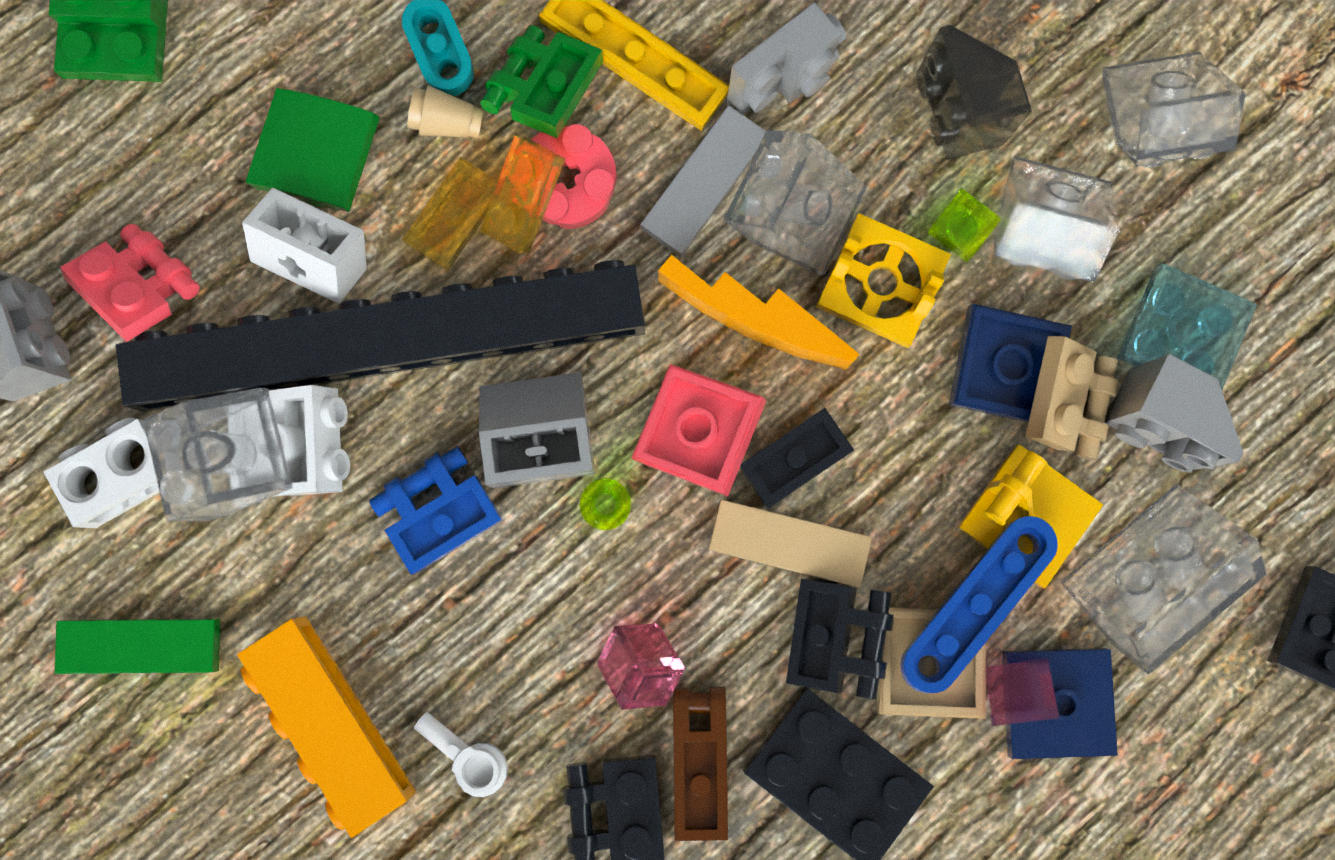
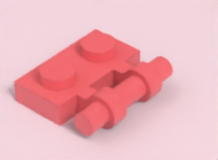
(117, 290)

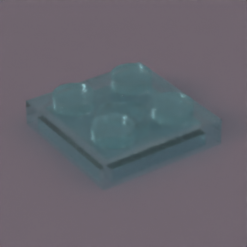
(1188, 321)

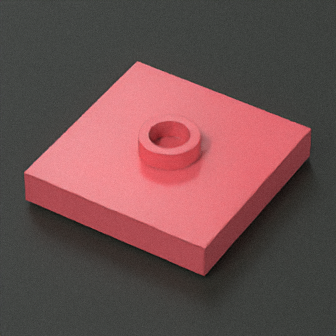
(699, 429)

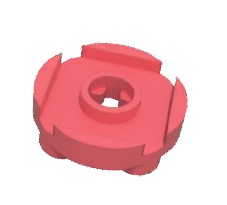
(594, 184)

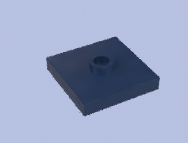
(1001, 361)
(1084, 706)

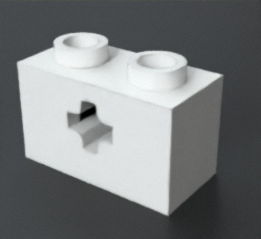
(305, 245)

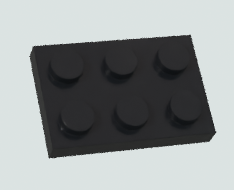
(837, 778)

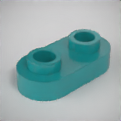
(439, 49)

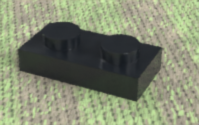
(796, 458)

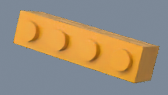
(325, 725)

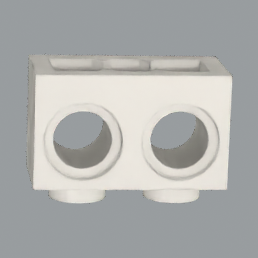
(118, 483)

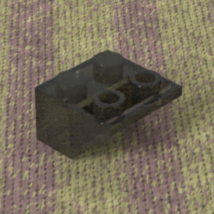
(971, 92)

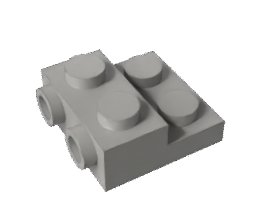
(790, 60)

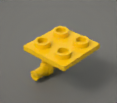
(1032, 488)

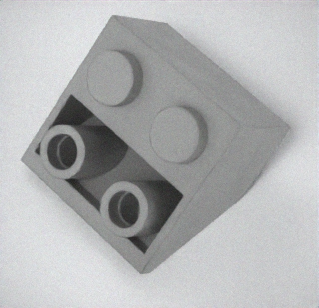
(29, 348)
(1176, 414)
(534, 431)

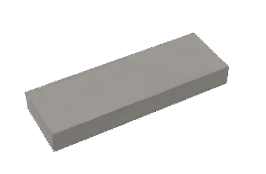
(703, 181)

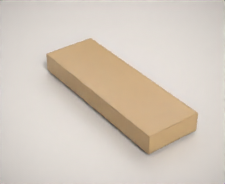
(790, 543)

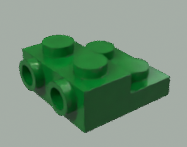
(110, 39)

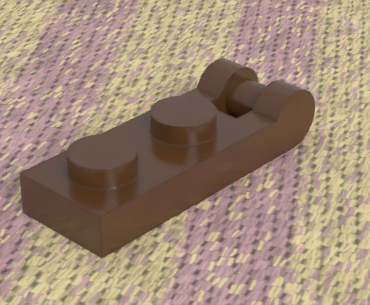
(700, 766)

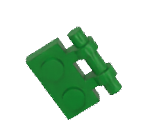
(554, 85)

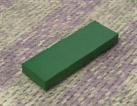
(137, 646)

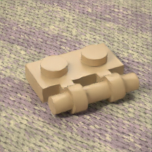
(1061, 396)

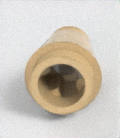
(443, 114)

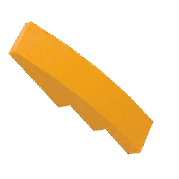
(777, 323)

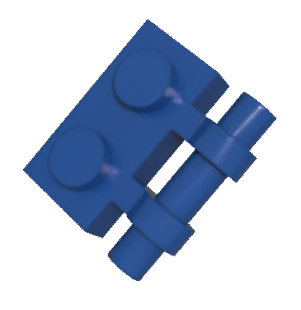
(442, 524)

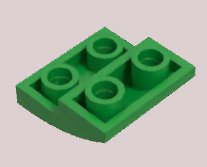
(313, 149)

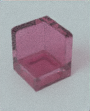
(640, 666)
(1021, 692)

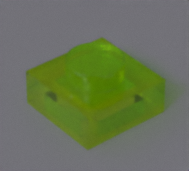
(964, 225)

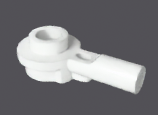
(477, 768)

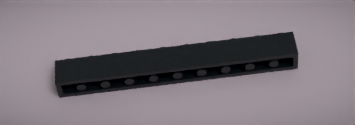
(382, 337)

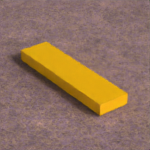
(640, 58)

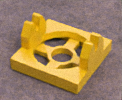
(931, 266)

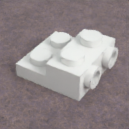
(310, 436)

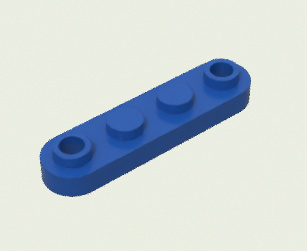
(979, 604)

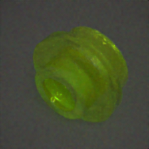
(593, 492)

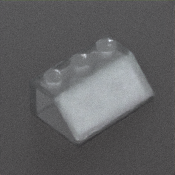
(1165, 577)

